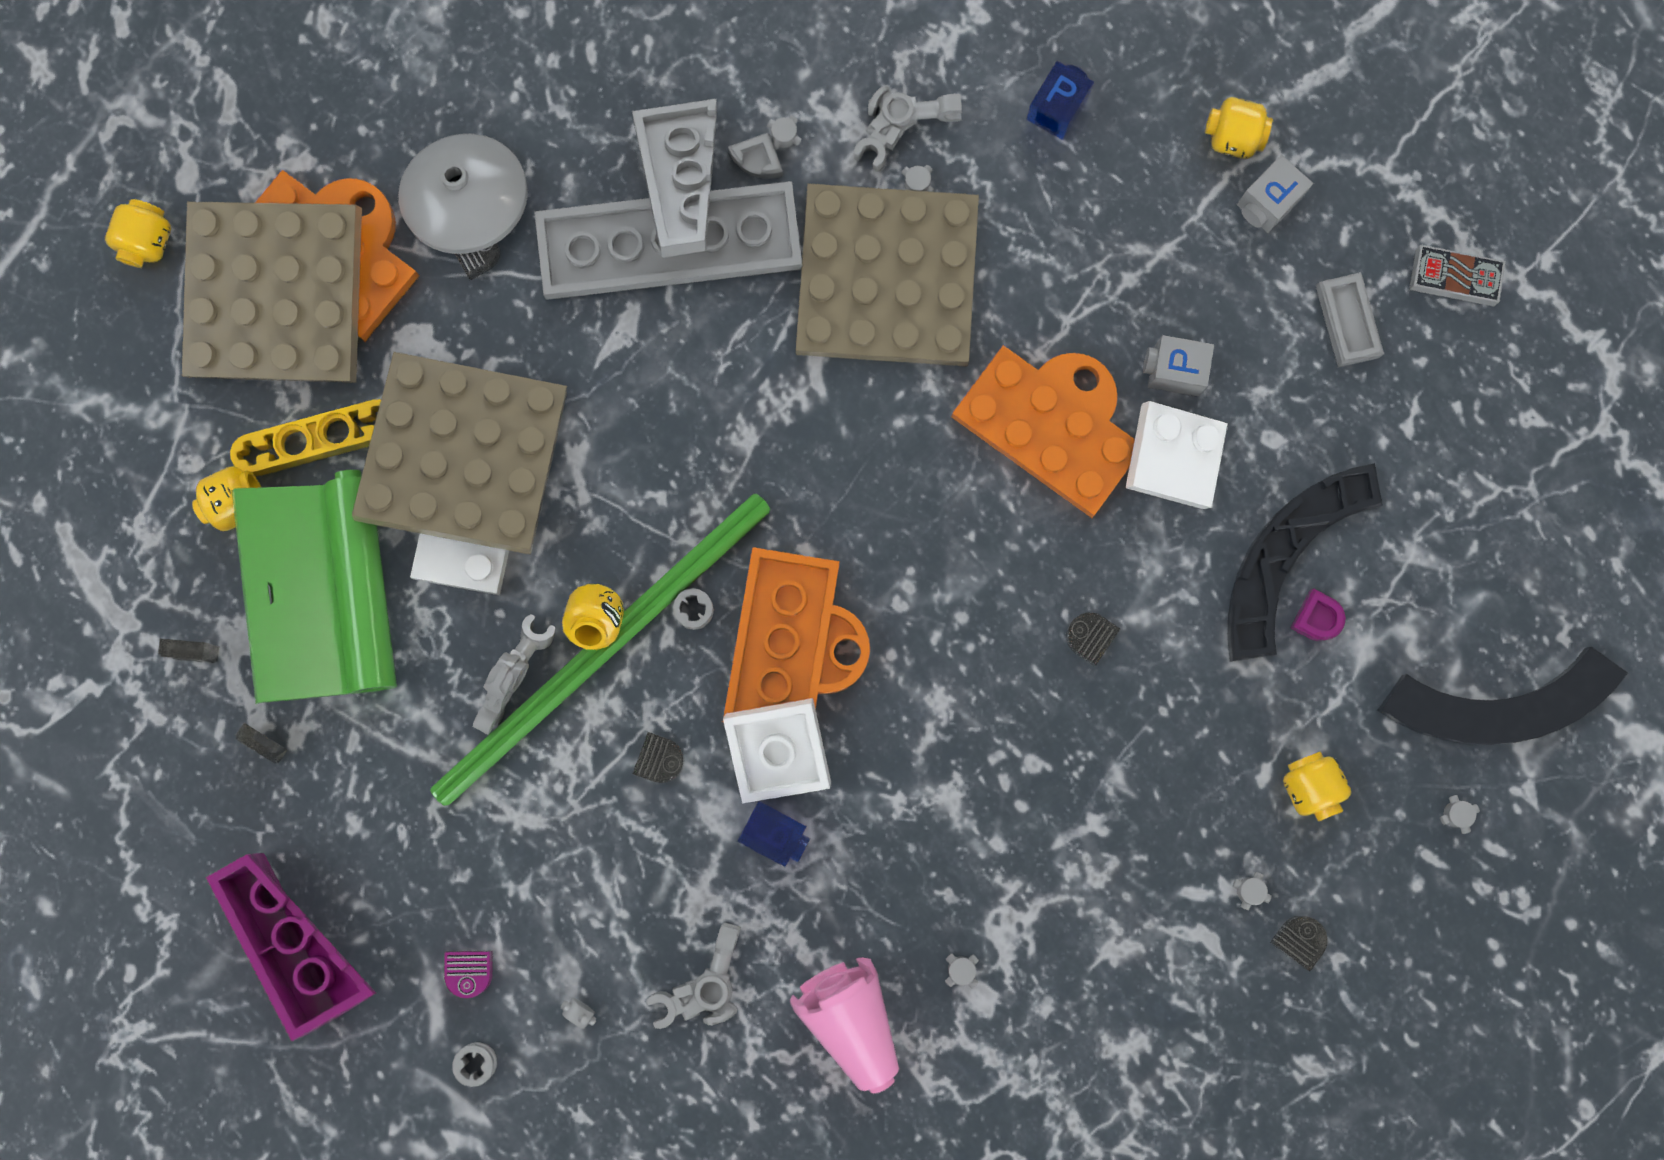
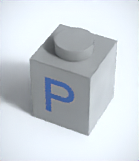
(1274, 194)
(1179, 365)

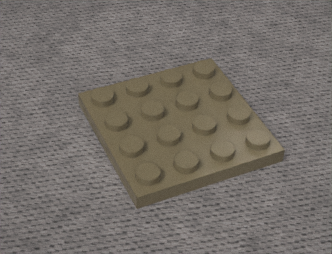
(887, 275)
(271, 291)
(460, 453)

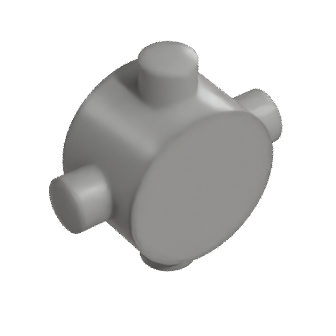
(784, 132)
(918, 178)
(1459, 814)
(1252, 891)
(961, 970)
(578, 1013)

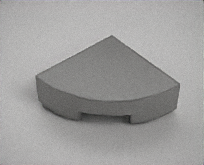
(757, 157)

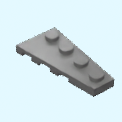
(678, 166)

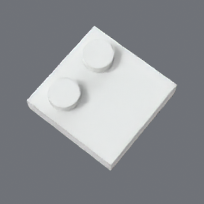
(1176, 455)
(459, 564)
(777, 750)

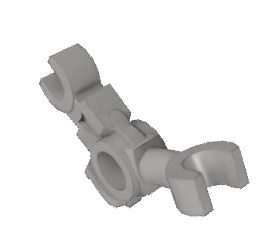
(898, 114)
(509, 673)
(707, 992)

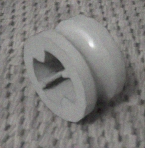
(703, 600)
(461, 1061)

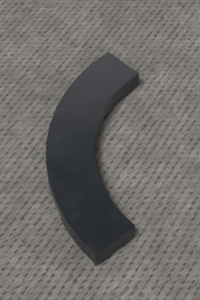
(1278, 547)
(1506, 720)

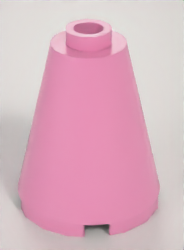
(851, 1022)

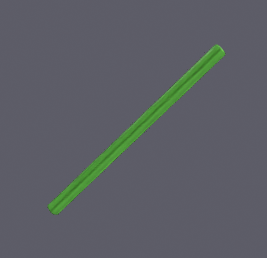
(590, 660)

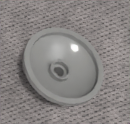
(467, 212)

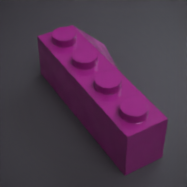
(289, 954)

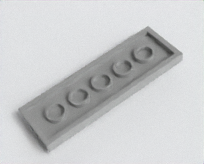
(619, 249)

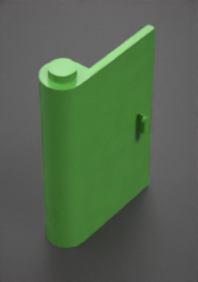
(327, 592)

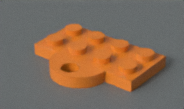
(382, 274)
(1052, 424)
(791, 633)

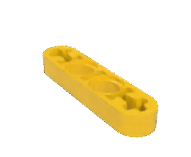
(315, 431)

